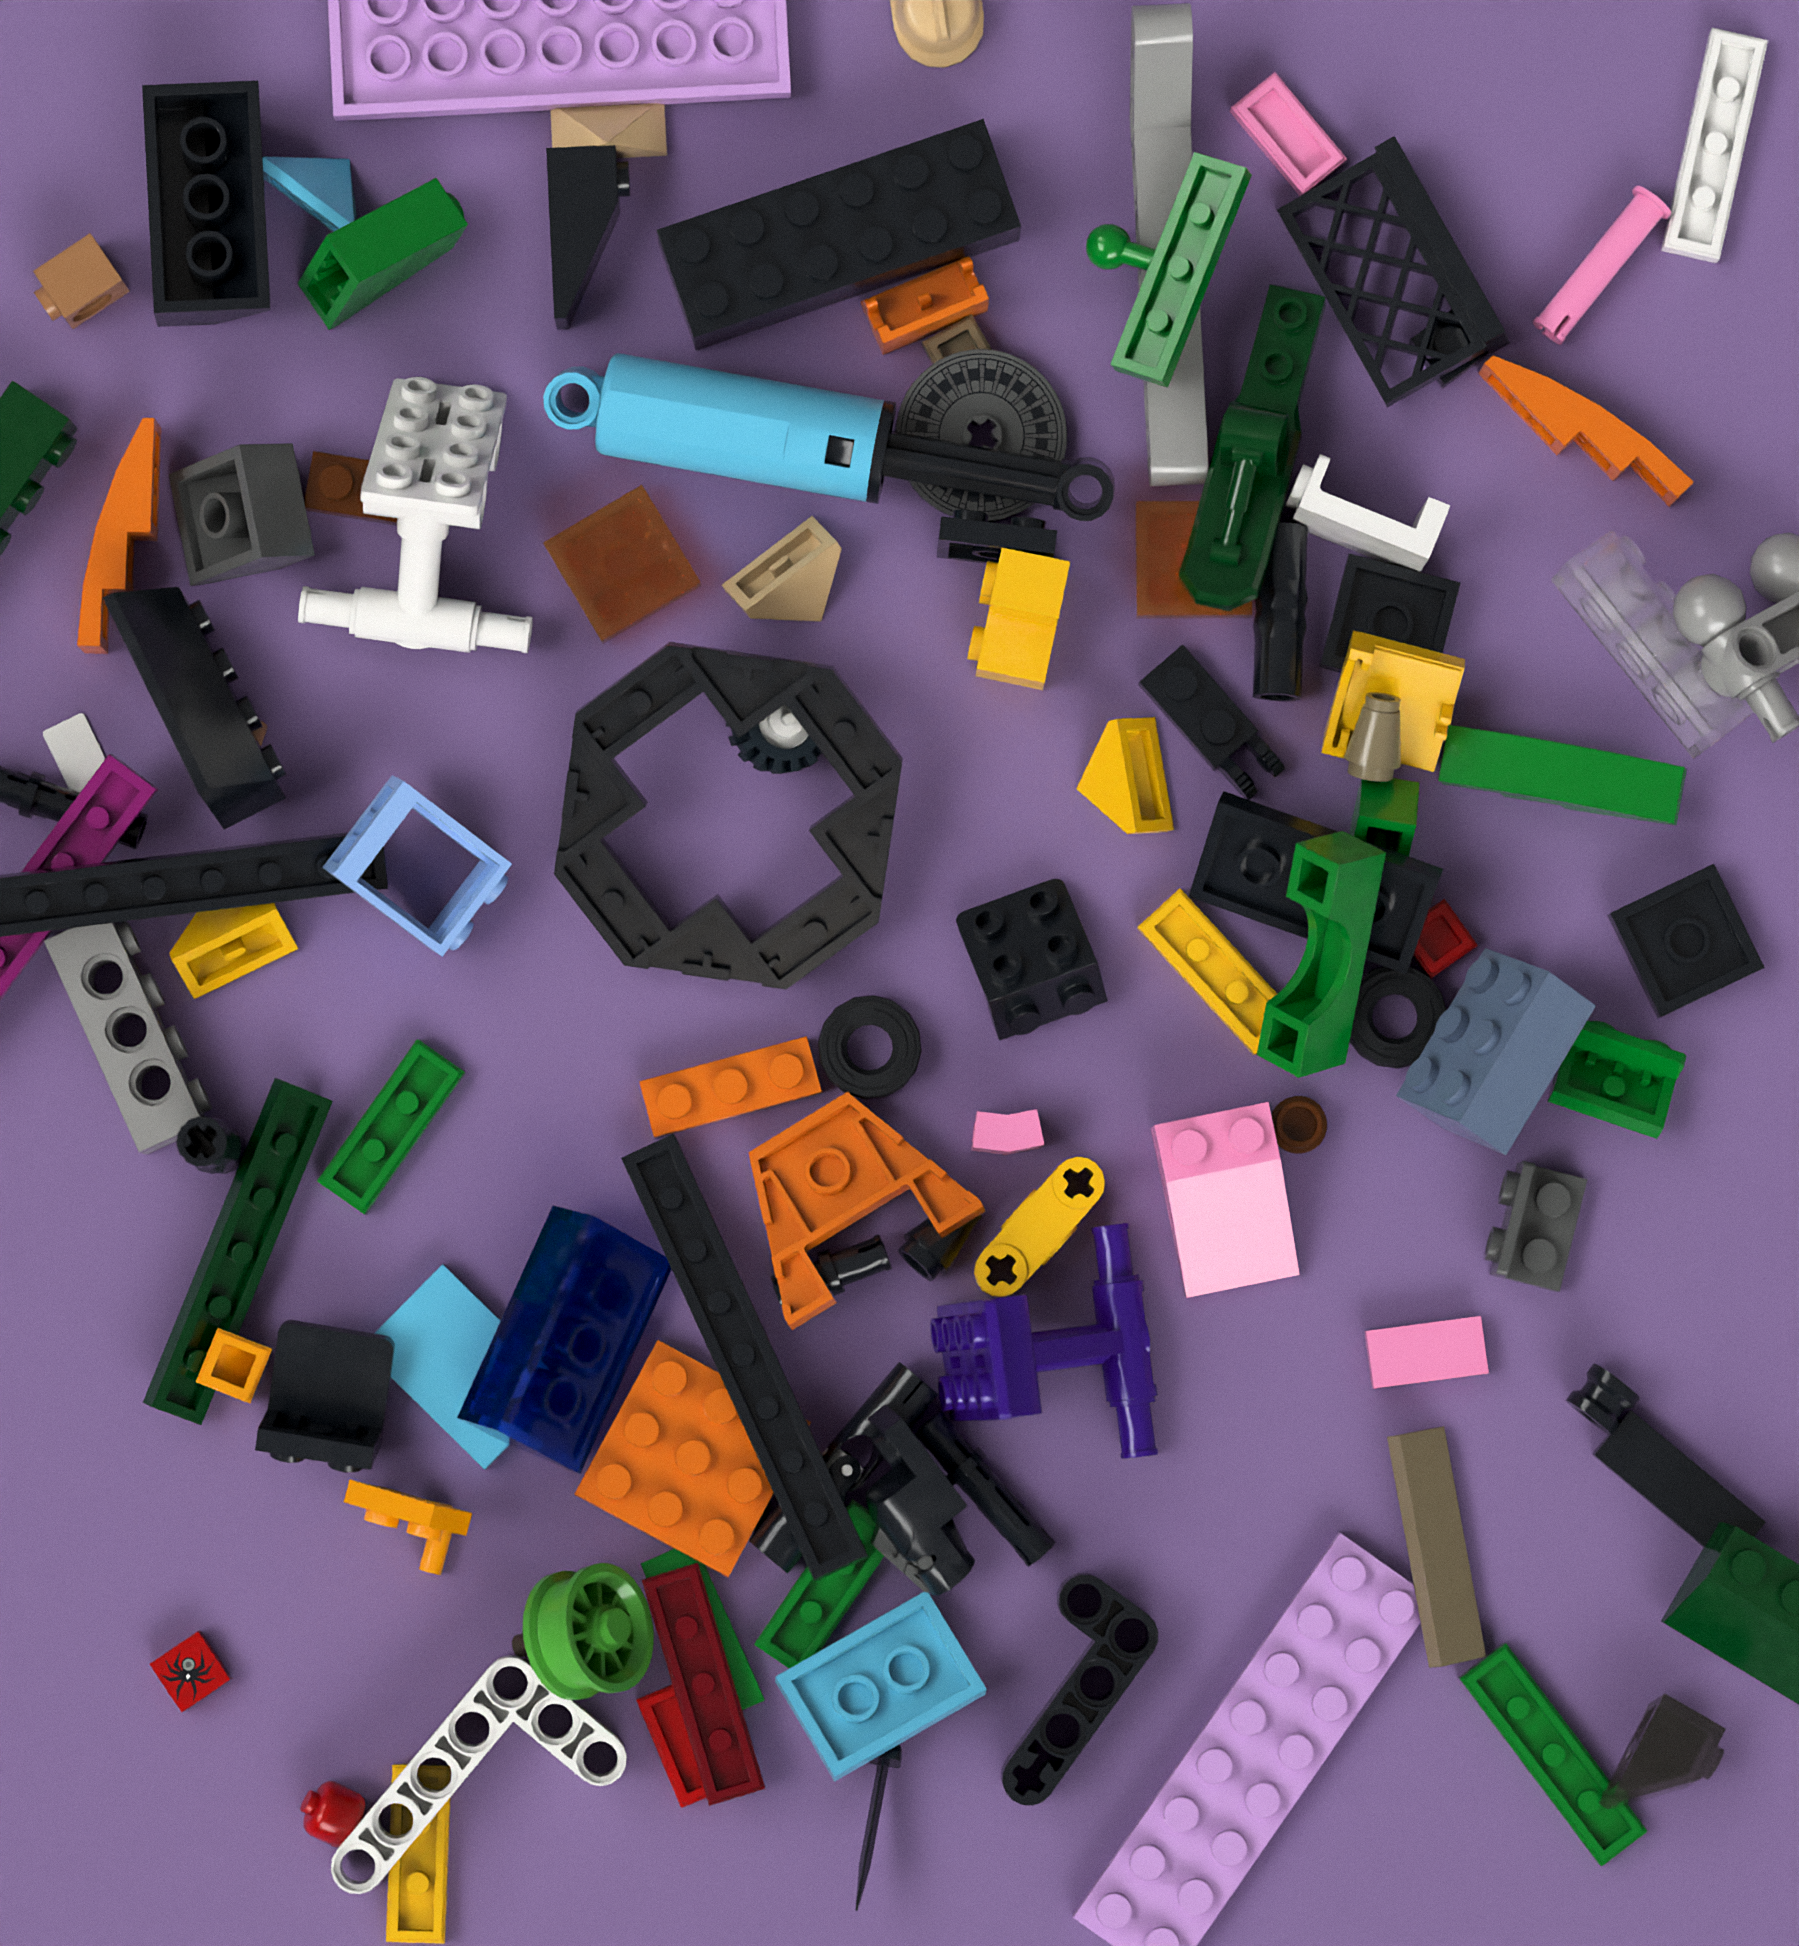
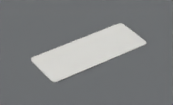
(75, 750)

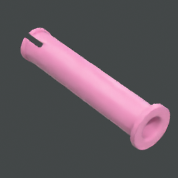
(1601, 264)

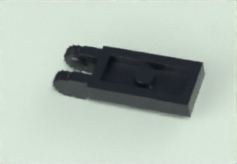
(1207, 718)

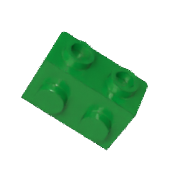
(1618, 1078)

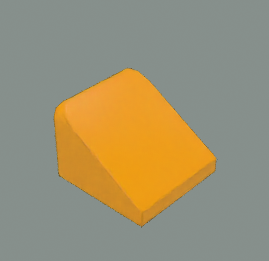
(234, 1365)

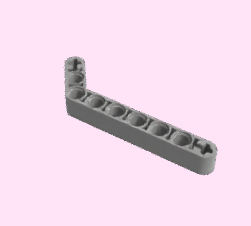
(1160, 157)

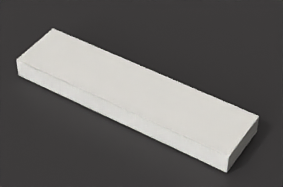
(1714, 145)

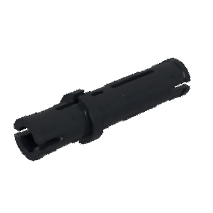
(48, 800)
(976, 1479)

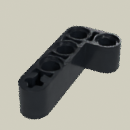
(1069, 1697)

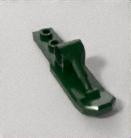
(1253, 457)

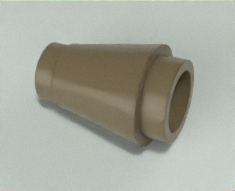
(1376, 740)

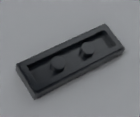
(1672, 1481)

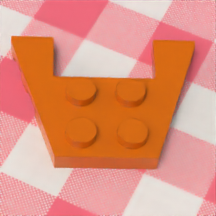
(830, 1176)

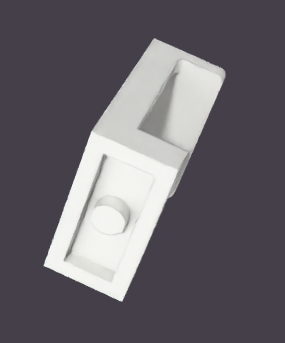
(1361, 528)

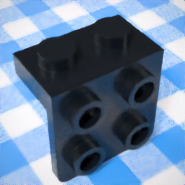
(1031, 958)
(327, 1396)

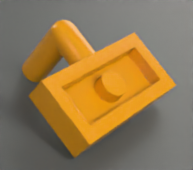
(425, 1518)

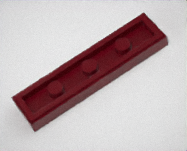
(703, 1684)

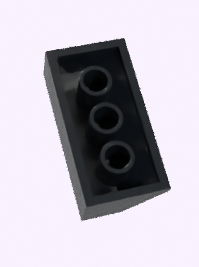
(206, 202)
(198, 702)

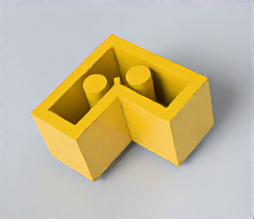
(1022, 617)

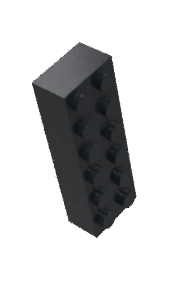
(839, 234)

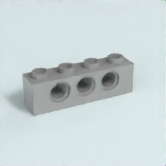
(77, 958)

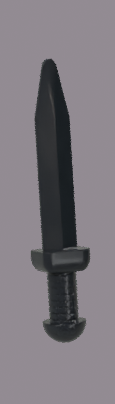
(893, 1759)

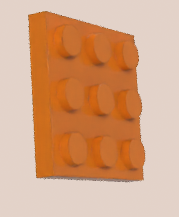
(680, 1463)

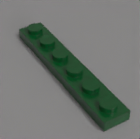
(239, 1245)

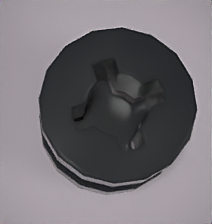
(1602, 1399)

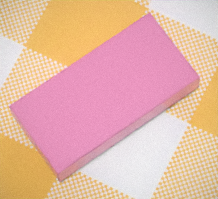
(1288, 135)
(1426, 1352)

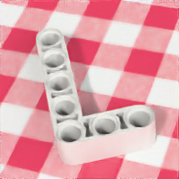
(464, 1757)

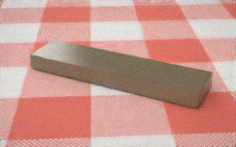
(1436, 1547)

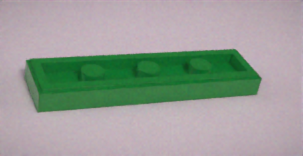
(1550, 1753)

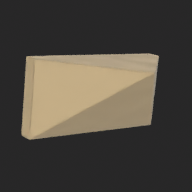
(632, 128)
(789, 577)

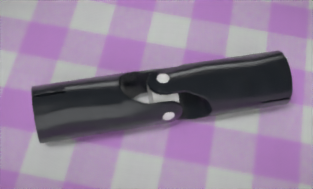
(900, 1392)

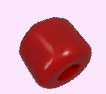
(332, 1812)

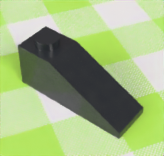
(582, 213)

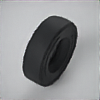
(1428, 1005)
(859, 1013)

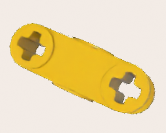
(1039, 1226)

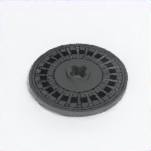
(977, 389)

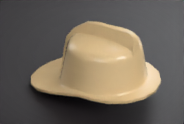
(938, 30)

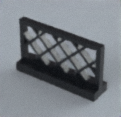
(1436, 248)

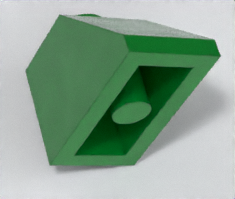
(1386, 814)

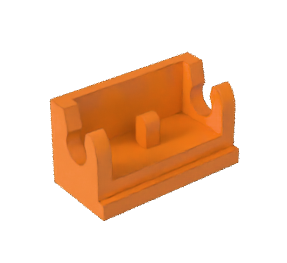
(925, 305)

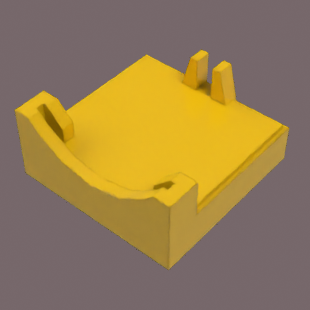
(1418, 676)

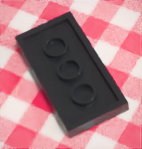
(1250, 866)

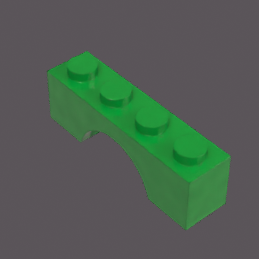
(1313, 1016)

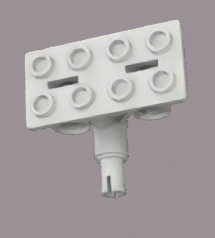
(429, 475)

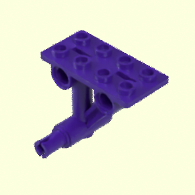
(996, 1357)

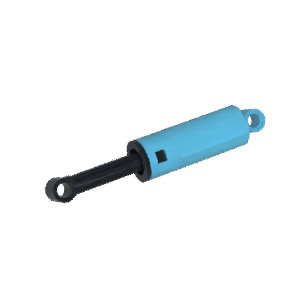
(796, 437)

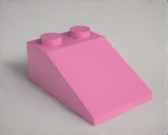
(1226, 1199)

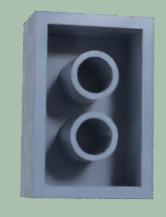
(1495, 1050)

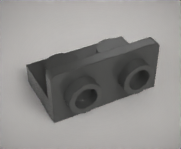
(1536, 1225)

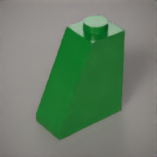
(381, 251)

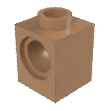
(78, 282)

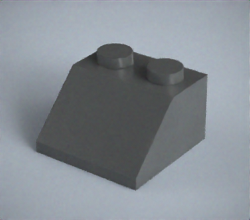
(241, 513)

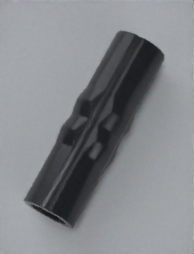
(1281, 618)
(210, 1145)

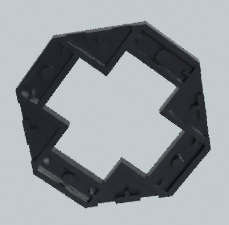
(744, 692)

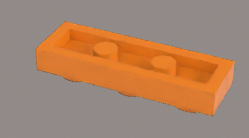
(730, 1087)

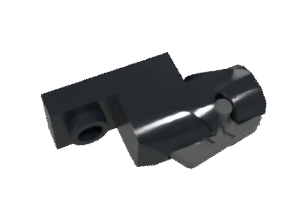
(915, 1510)

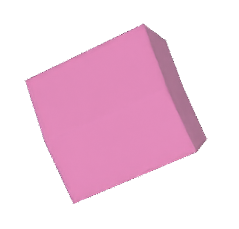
(1007, 1133)

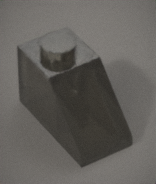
(1665, 1753)

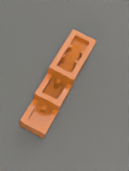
(1564, 416)
(126, 517)

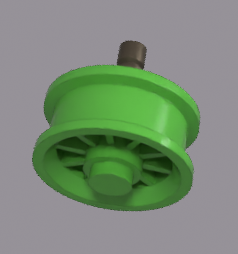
(587, 1632)

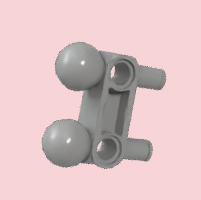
(1748, 655)

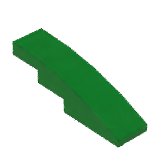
(1562, 775)

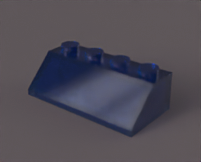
(566, 1338)

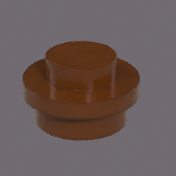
(1299, 1124)

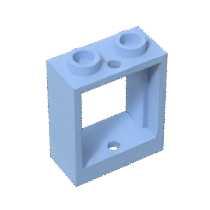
(374, 830)

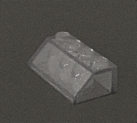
(1640, 633)

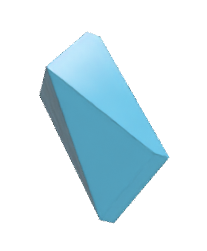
(316, 185)

